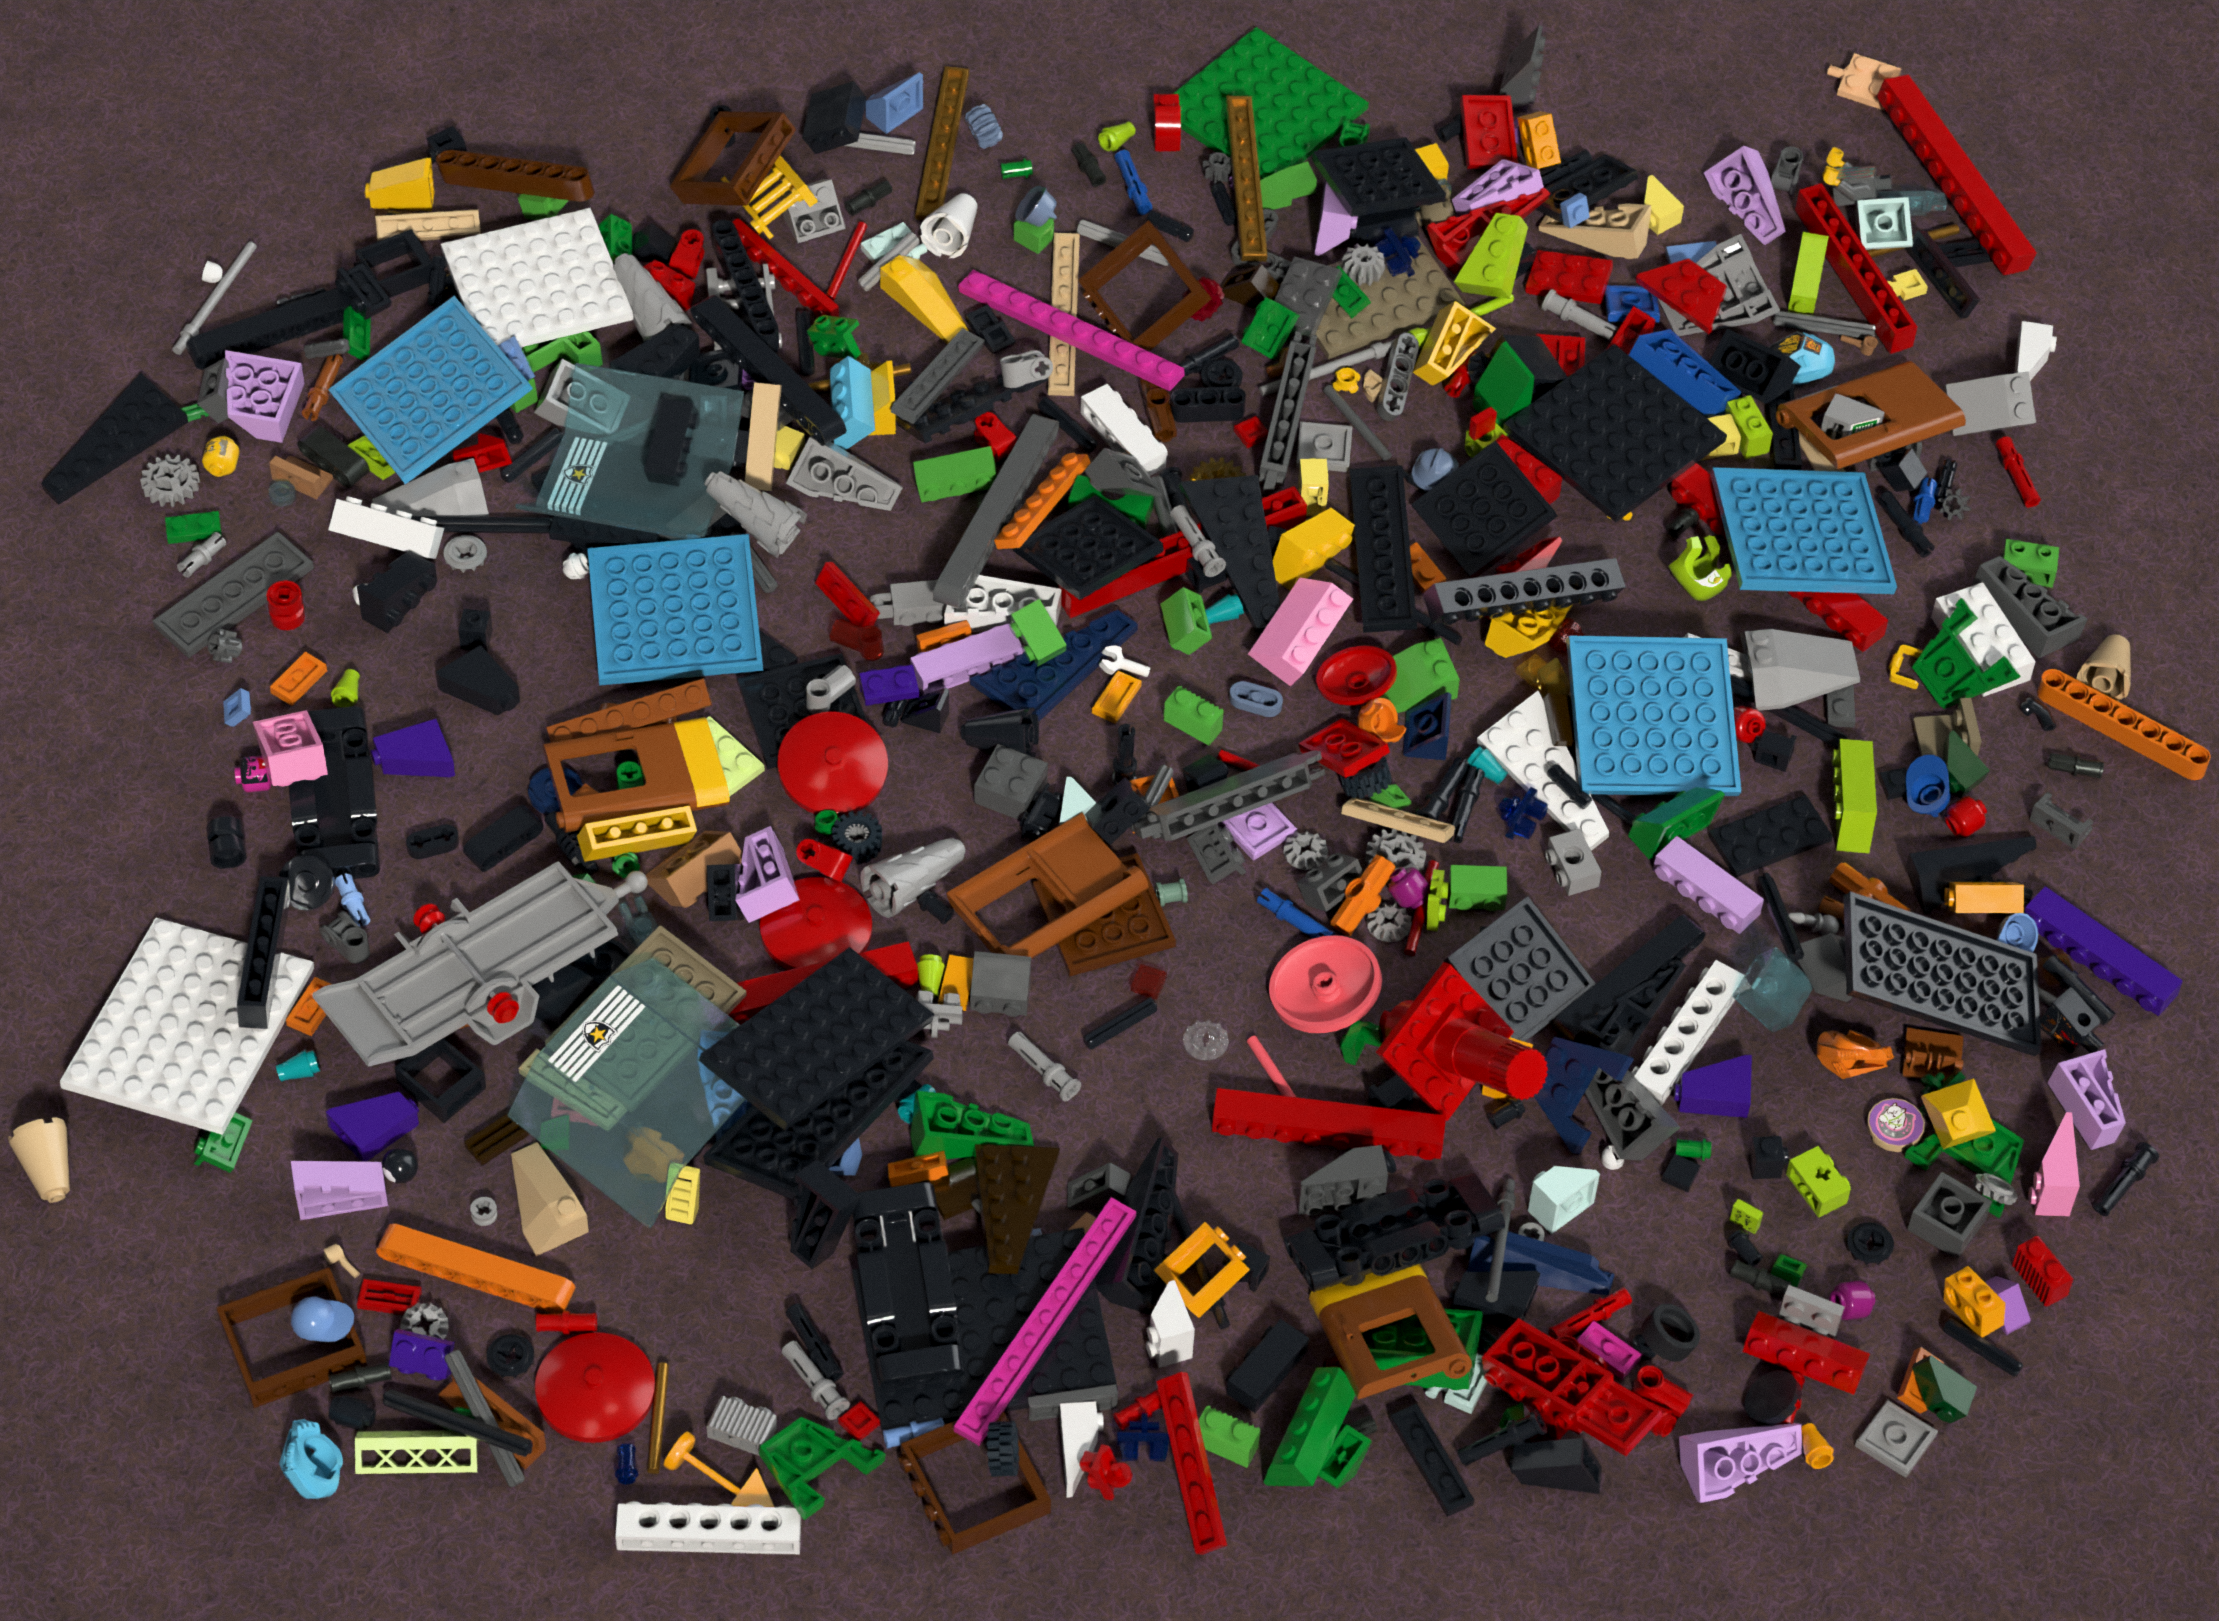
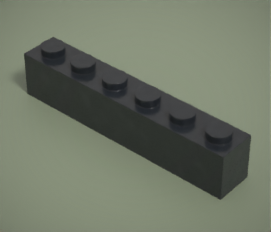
(263, 952)

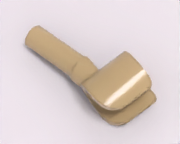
(334, 1254)

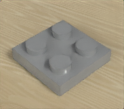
(1811, 1312)

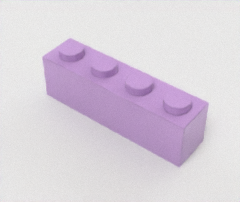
(964, 659)
(1708, 885)

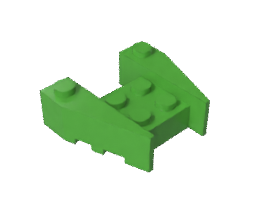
(573, 348)

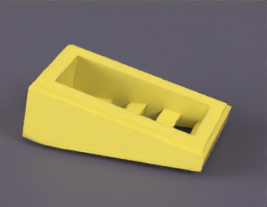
(684, 1197)

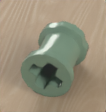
(1171, 892)

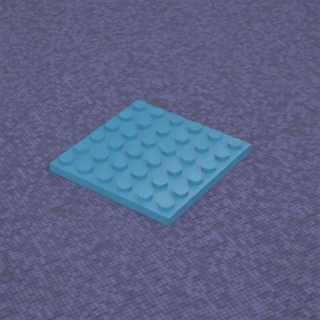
(430, 389)
(1803, 531)
(674, 609)
(1652, 715)

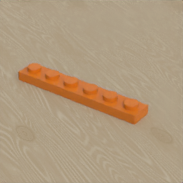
(1042, 501)

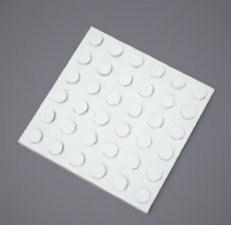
(538, 279)

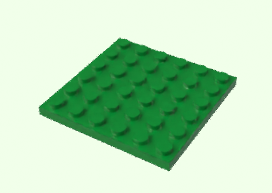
(1292, 102)

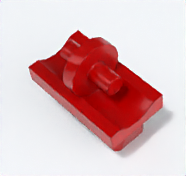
(1105, 1471)

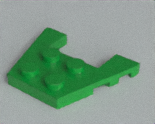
(1950, 669)
(1988, 1154)
(806, 1451)

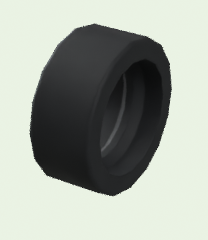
(1680, 1323)

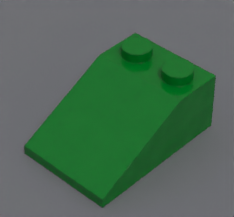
(1504, 385)

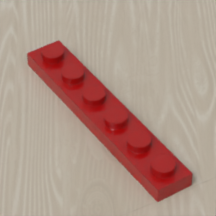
(785, 273)
(1191, 1463)

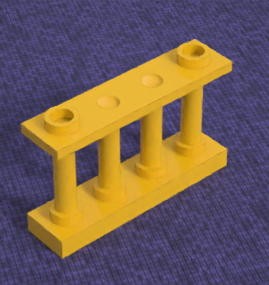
(790, 182)

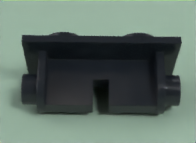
(1044, 804)

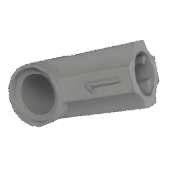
(824, 691)

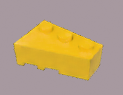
(1450, 342)
(1310, 546)

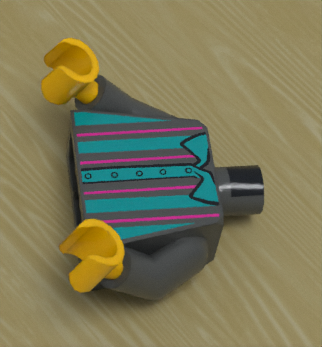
(1853, 182)

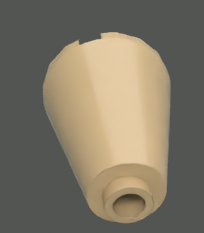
(2109, 668)
(44, 1156)

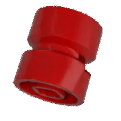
(285, 605)

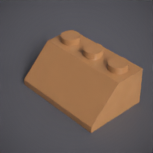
(685, 872)

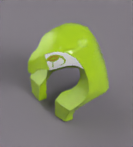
(1700, 577)

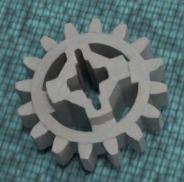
(170, 480)
(1398, 849)

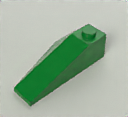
(956, 1128)

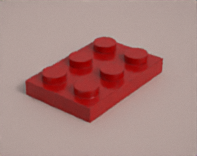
(1488, 130)
(1570, 275)
(1345, 747)

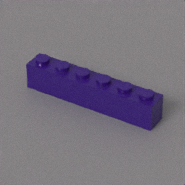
(2103, 952)

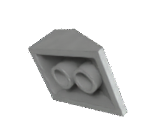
(556, 394)
(1993, 403)

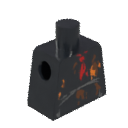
(2072, 1023)

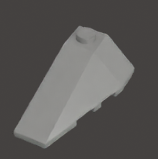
(841, 476)
(448, 491)

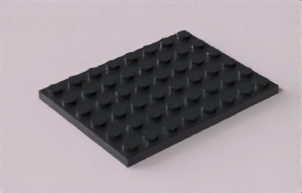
(988, 1318)

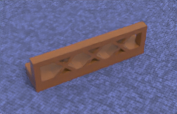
(505, 1416)

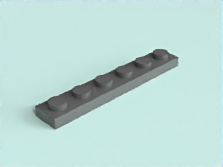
(937, 376)

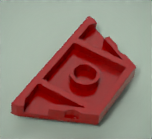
(1686, 290)

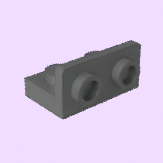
(1216, 852)

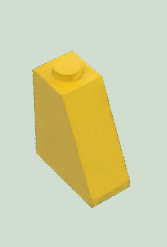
(403, 187)

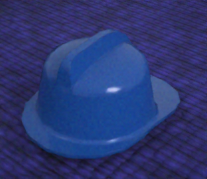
(1928, 785)

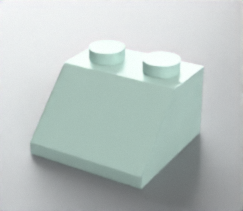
(1883, 223)
(1562, 1195)

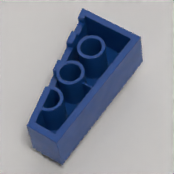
(1684, 372)

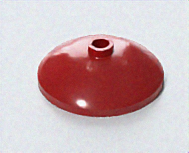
(1356, 675)

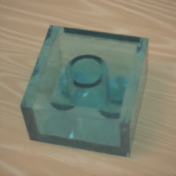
(1773, 990)

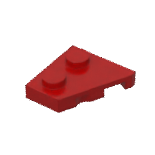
(1566, 350)

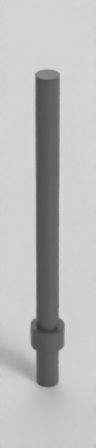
(1506, 1202)

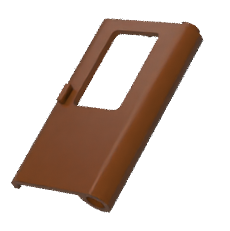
(1911, 404)
(1071, 866)

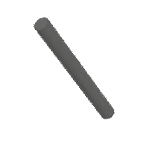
(1356, 421)

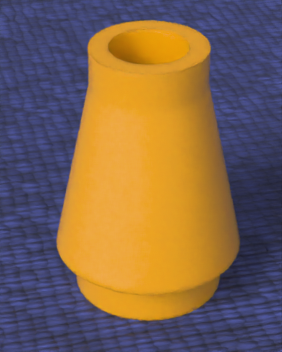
(1816, 1449)

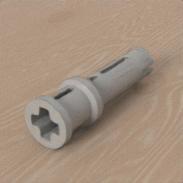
(1570, 311)
(1203, 549)
(1052, 1073)
(822, 1389)

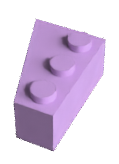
(1500, 183)
(765, 876)
(2087, 1091)
(337, 1187)

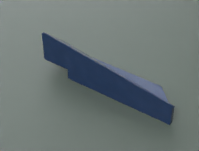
(1558, 1265)

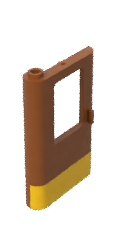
(675, 761)
(1379, 1301)

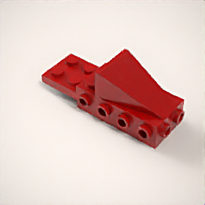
(1567, 1389)

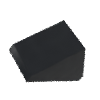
(652, 245)
(928, 711)

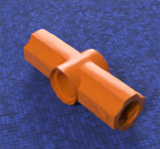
(1849, 879)
(1362, 895)

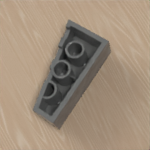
(2032, 613)
(1629, 1115)

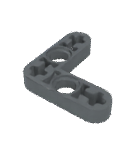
(1274, 260)

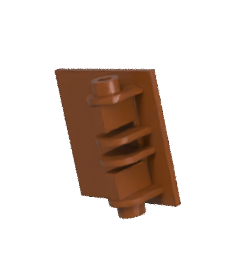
(1932, 1053)

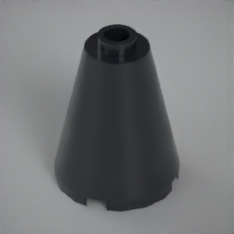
(1012, 728)

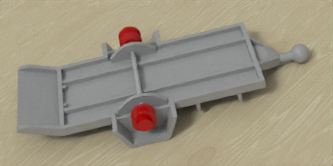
(474, 966)

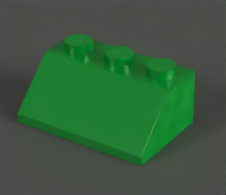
(1680, 817)

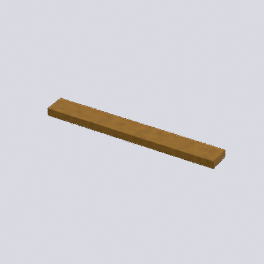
(942, 141)
(1246, 178)

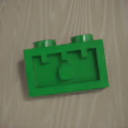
(616, 236)
(223, 1149)

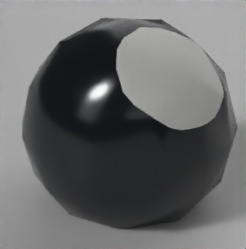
(400, 1165)

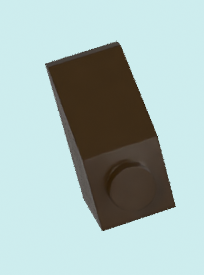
(1250, 286)

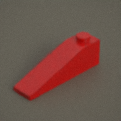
(1532, 558)

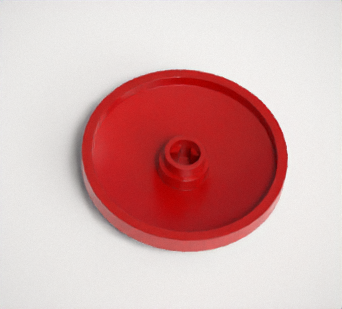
(832, 763)
(818, 925)
(595, 1387)

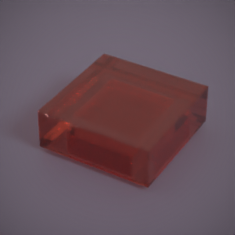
(1149, 981)

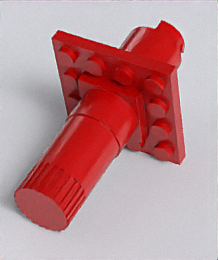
(1454, 1040)

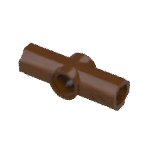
(1158, 411)

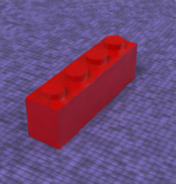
(1806, 1352)

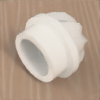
(575, 566)

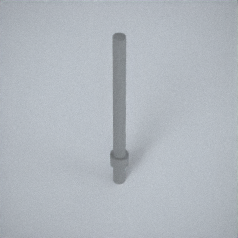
(193, 328)
(1375, 351)

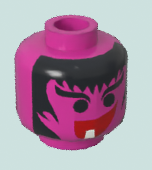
(252, 774)

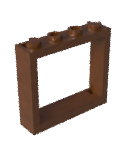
(775, 135)
(1118, 260)
(302, 1376)
(944, 1437)

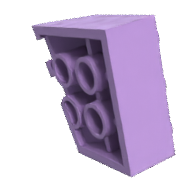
(262, 393)

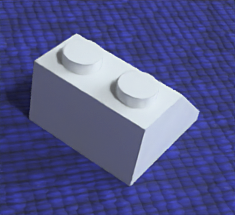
(1170, 1329)

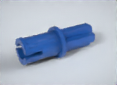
(1924, 501)

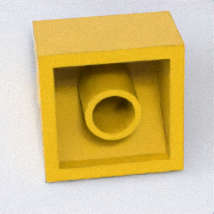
(883, 399)

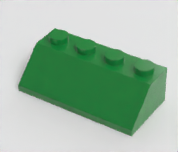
(1312, 1429)

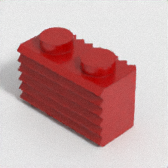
(2042, 1271)

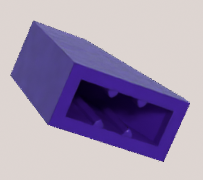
(414, 751)
(1717, 1088)
(373, 1123)

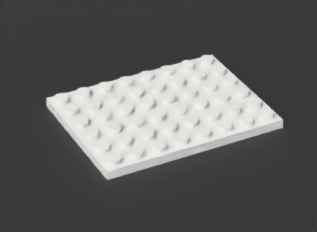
(173, 1030)

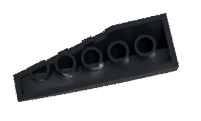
(1129, 1270)

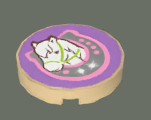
(1895, 1124)

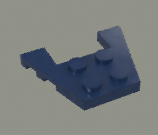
(1569, 1075)

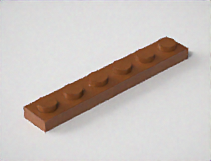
(636, 713)

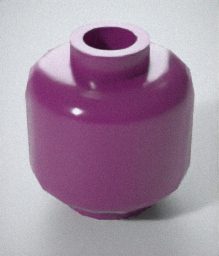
(1408, 887)
(1855, 1297)

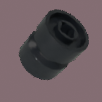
(226, 842)

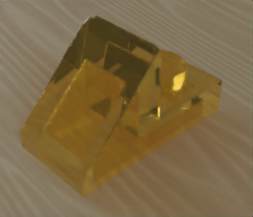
(1544, 676)

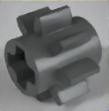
(1217, 167)
(1947, 507)
(224, 646)

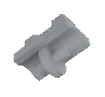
(944, 1014)

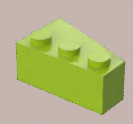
(1495, 258)

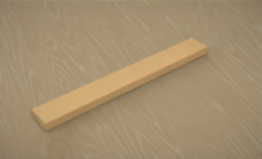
(1065, 299)

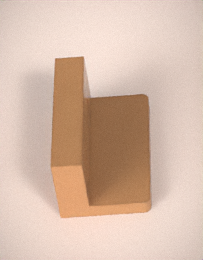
(302, 475)

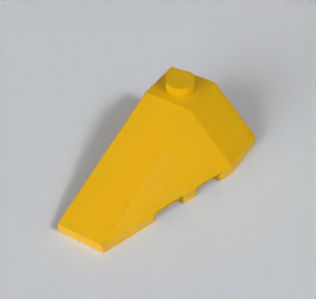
(922, 295)
(1523, 632)

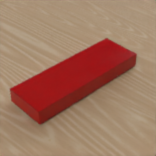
(846, 596)

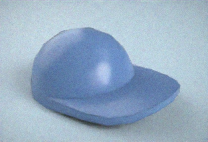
(2018, 931)
(321, 1319)

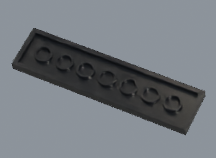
(1383, 549)

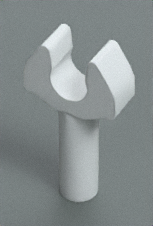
(1121, 663)

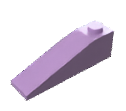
(1333, 222)

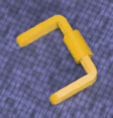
(1896, 662)

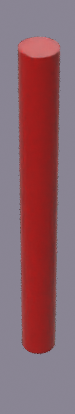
(846, 260)
(1419, 914)

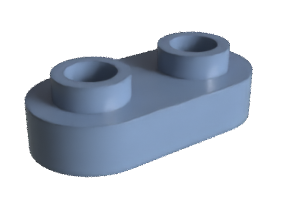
(1256, 700)

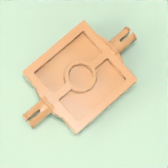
(1863, 79)

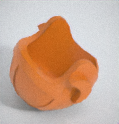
(1381, 720)

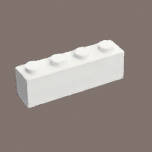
(1122, 429)
(386, 528)

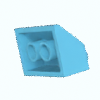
(852, 400)

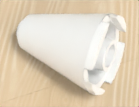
(950, 226)

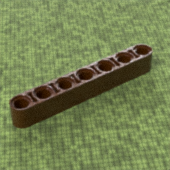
(515, 175)

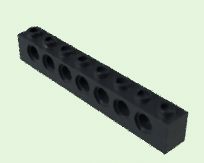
(1524, 591)

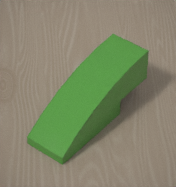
(1286, 185)

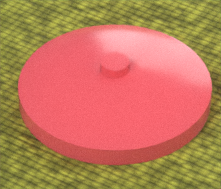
(1325, 984)

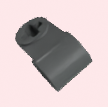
(1787, 170)
(347, 938)

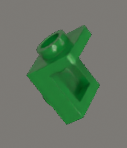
(1356, 1039)

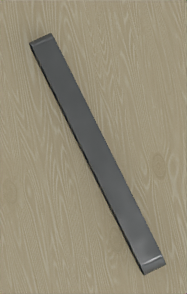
(995, 511)

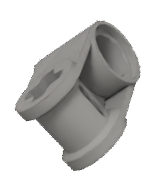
(1025, 368)

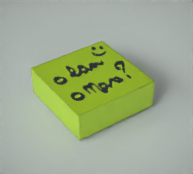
(1746, 1216)

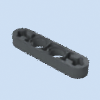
(1401, 378)

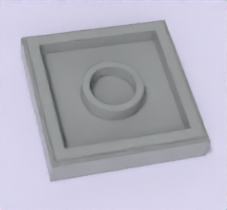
(1325, 442)
(1896, 1438)

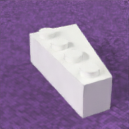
(995, 599)

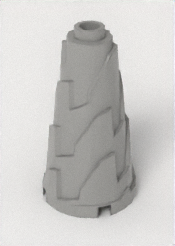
(649, 301)
(758, 512)
(905, 876)

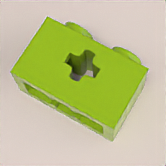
(1753, 428)
(1818, 1181)

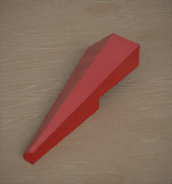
(1459, 235)

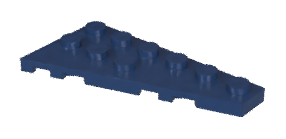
(1045, 686)

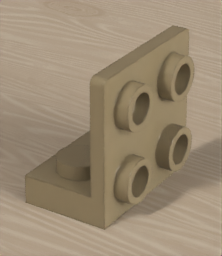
(1933, 730)

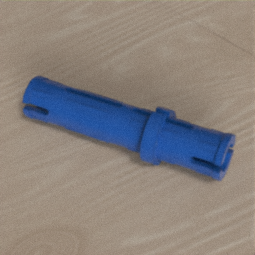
(1136, 189)
(1286, 911)

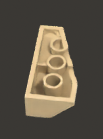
(1611, 232)
(545, 1201)

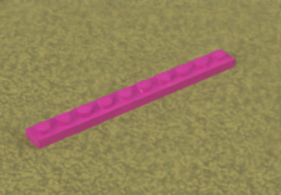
(1071, 330)
(1045, 1321)

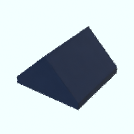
(1428, 729)

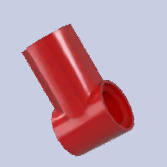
(1663, 1391)

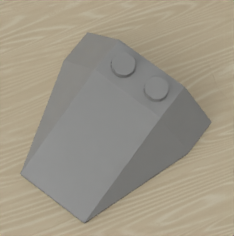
(1746, 294)
(1796, 666)

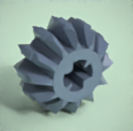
(983, 126)

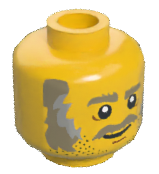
(220, 456)

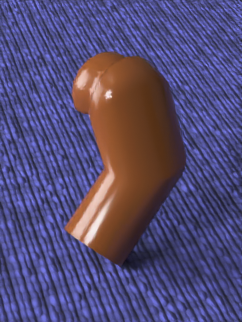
(1277, 369)

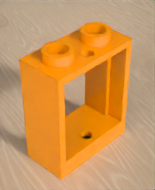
(1985, 897)
(1188, 1253)

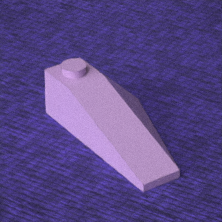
(1748, 191)
(1726, 1458)

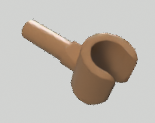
(1866, 346)

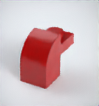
(1167, 122)

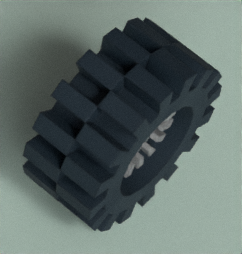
(1368, 780)
(855, 826)
(1003, 1448)

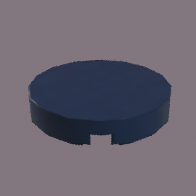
(542, 793)

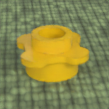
(1344, 375)

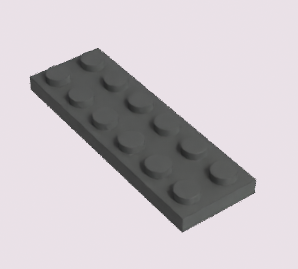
(231, 594)

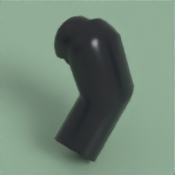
(2042, 711)

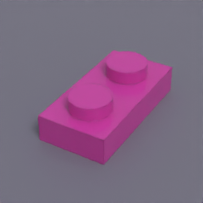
(1616, 1353)

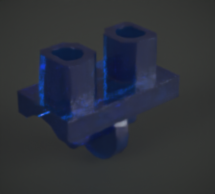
(1402, 252)
(1519, 812)
(1130, 1440)

